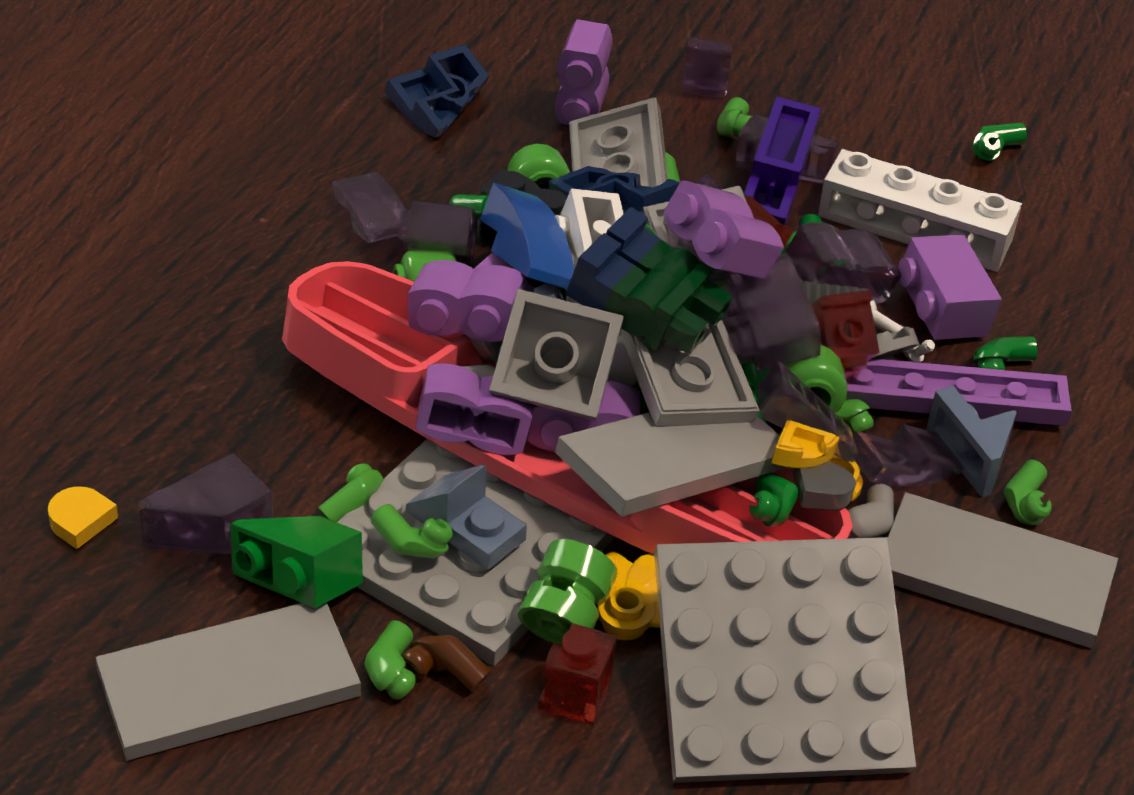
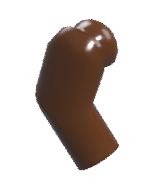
(445, 654)

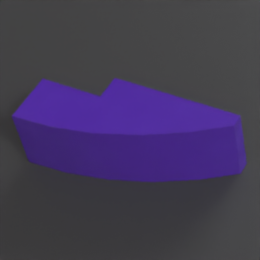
(782, 156)

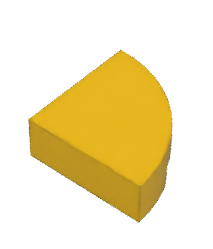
(804, 446)

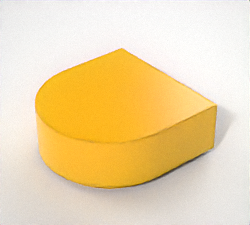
(80, 514)

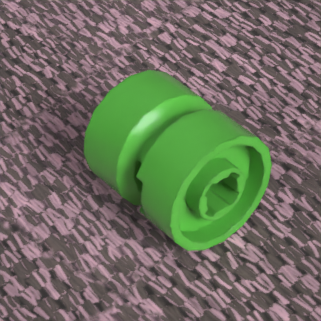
(569, 588)

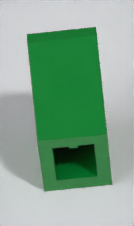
(298, 556)

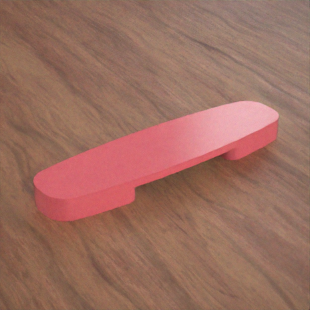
(356, 332)

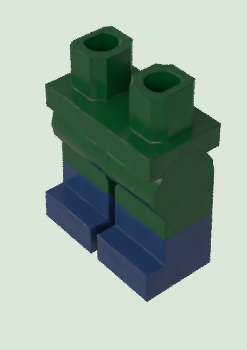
(649, 285)

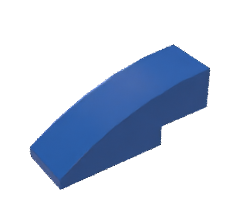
(528, 235)

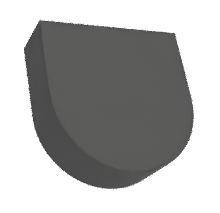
(824, 486)

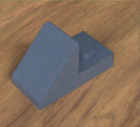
(973, 441)
(478, 524)

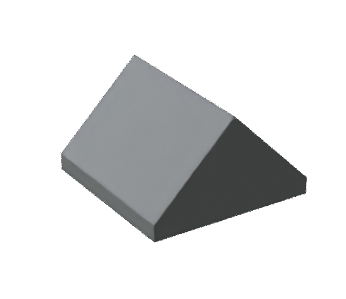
(556, 354)

